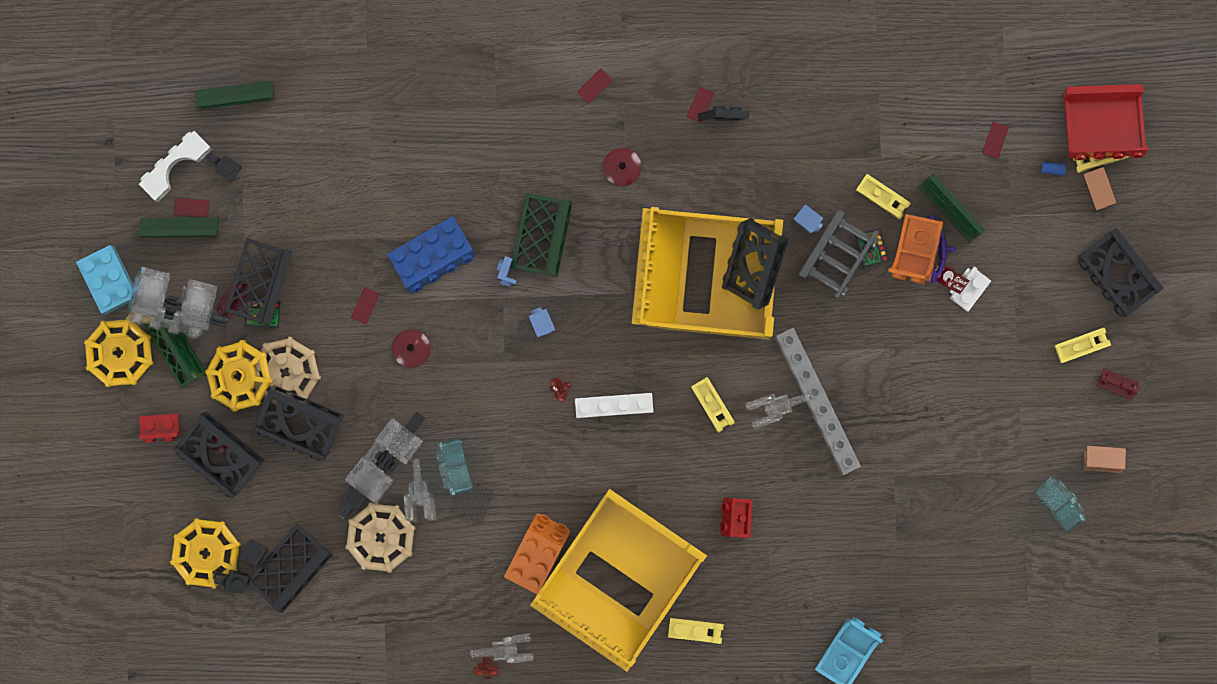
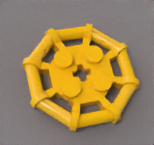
(127, 359)
(248, 380)
(197, 544)

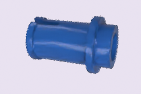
(1053, 168)

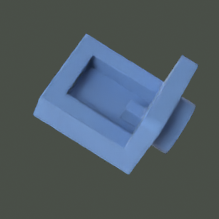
(504, 267)

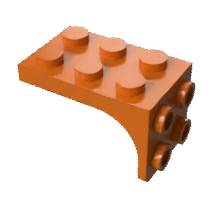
(917, 249)
(537, 553)

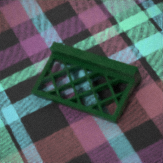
(951, 208)
(558, 235)

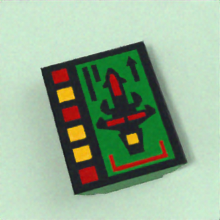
(878, 254)
(255, 311)

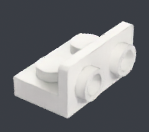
(973, 289)

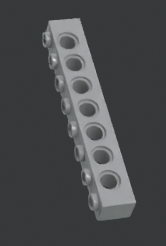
(819, 403)

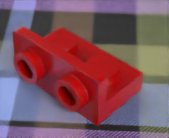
(159, 427)
(736, 517)

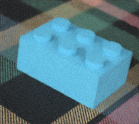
(106, 279)

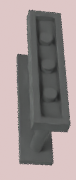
(829, 238)

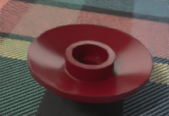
(627, 175)
(418, 355)

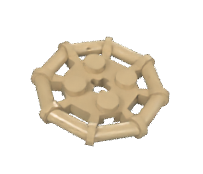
(295, 367)
(391, 538)

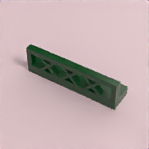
(234, 95)
(179, 227)
(182, 351)

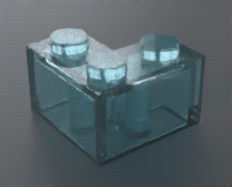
(454, 467)
(1061, 503)

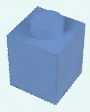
(808, 220)
(541, 322)

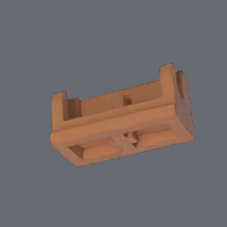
(1100, 188)
(1104, 459)

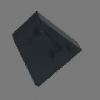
(719, 113)

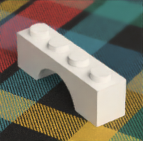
(157, 181)
(614, 405)

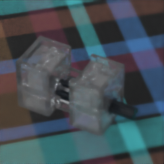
(187, 316)
(393, 443)

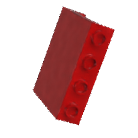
(1105, 121)

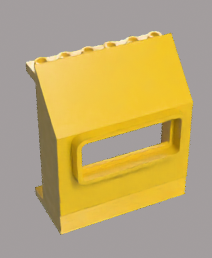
(664, 268)
(639, 550)

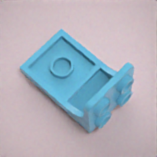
(848, 652)

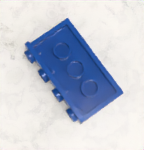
(431, 255)

